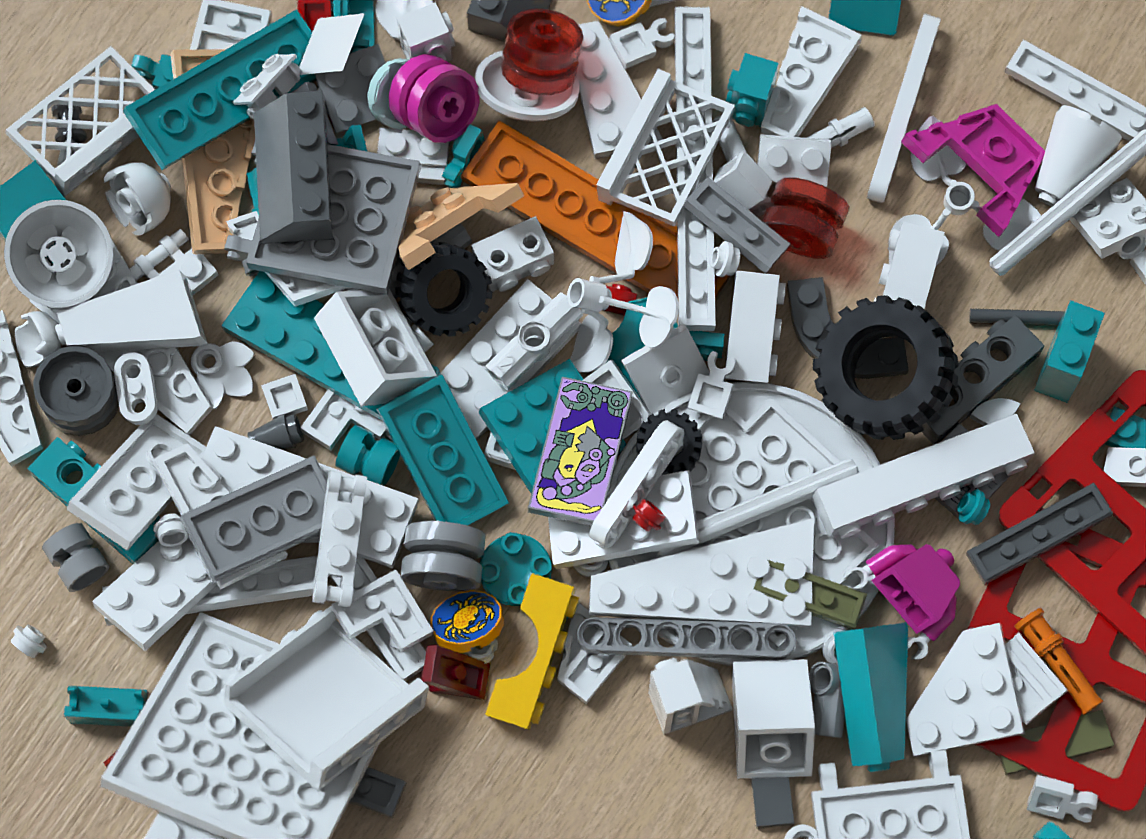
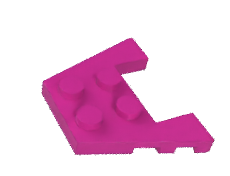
(993, 149)

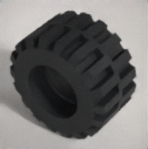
(466, 306)

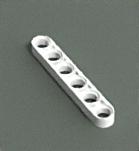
(903, 108)

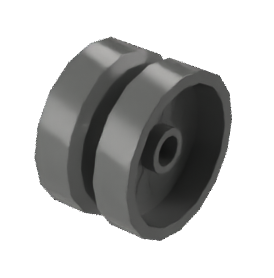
(58, 395)

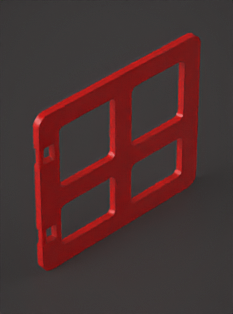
(1075, 463)
(1093, 659)

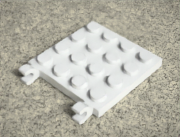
(892, 810)

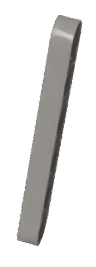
(686, 631)

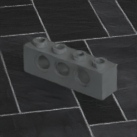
(1021, 350)

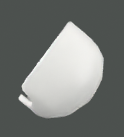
(36, 338)

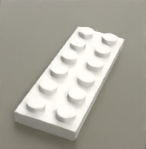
(466, 372)
(384, 513)

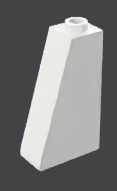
(135, 318)

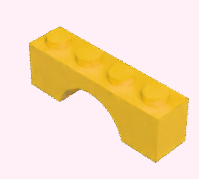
(518, 697)

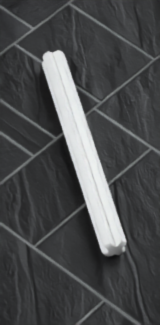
(1069, 205)
(767, 503)

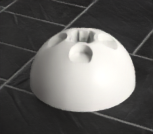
(78, 237)

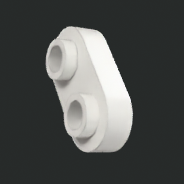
(135, 390)

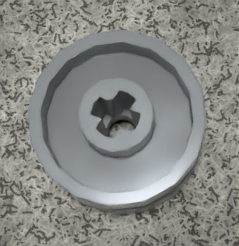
(443, 556)

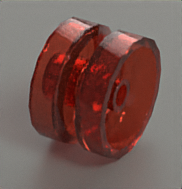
(541, 51)
(806, 216)

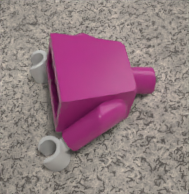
(917, 586)

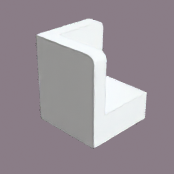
(743, 180)

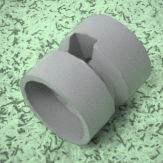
(73, 553)

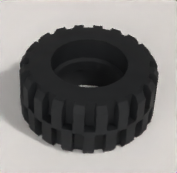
(853, 335)

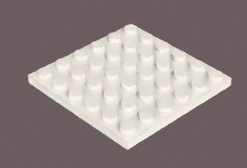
(207, 765)

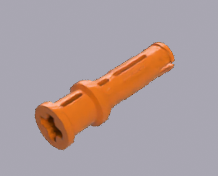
(1048, 645)

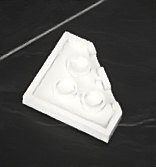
(968, 697)

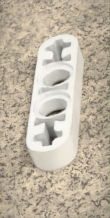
(636, 483)

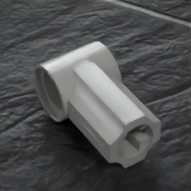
(828, 699)

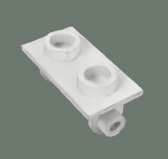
(278, 74)

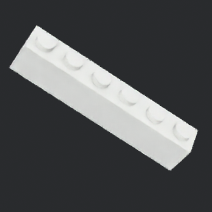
(923, 476)

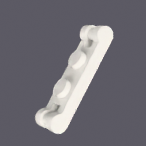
(339, 539)

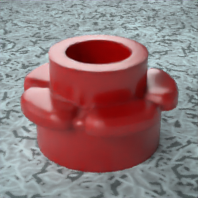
(648, 515)

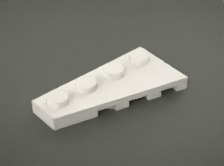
(811, 67)
(195, 484)

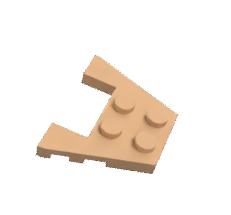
(447, 210)

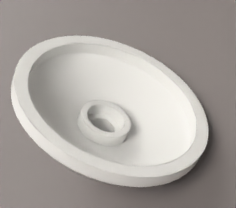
(519, 104)

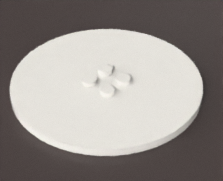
(762, 444)

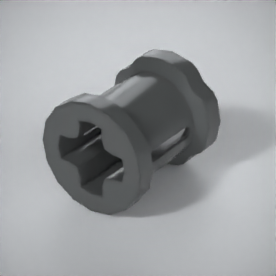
(61, 112)

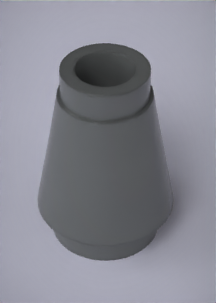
(280, 433)

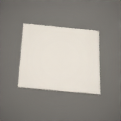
(330, 44)

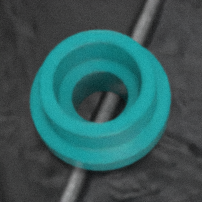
(973, 507)

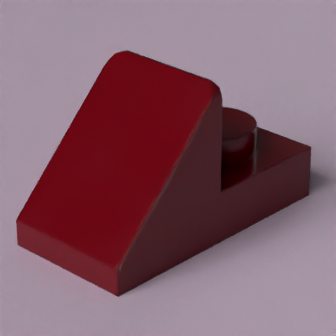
(455, 673)

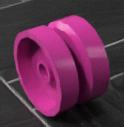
(434, 98)

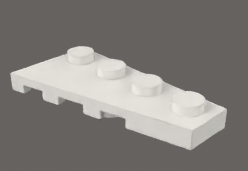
(605, 91)
(17, 423)

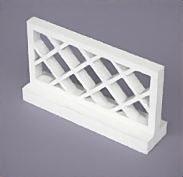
(635, 144)
(102, 146)

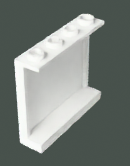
(322, 699)

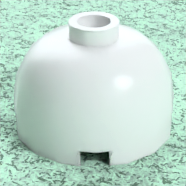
(138, 196)

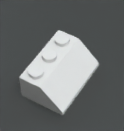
(373, 345)

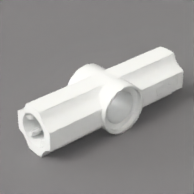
(519, 357)

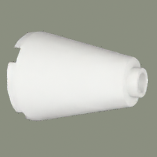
(1073, 152)

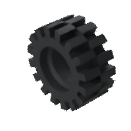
(692, 439)

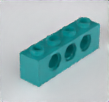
(52, 470)

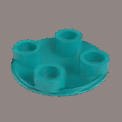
(509, 565)

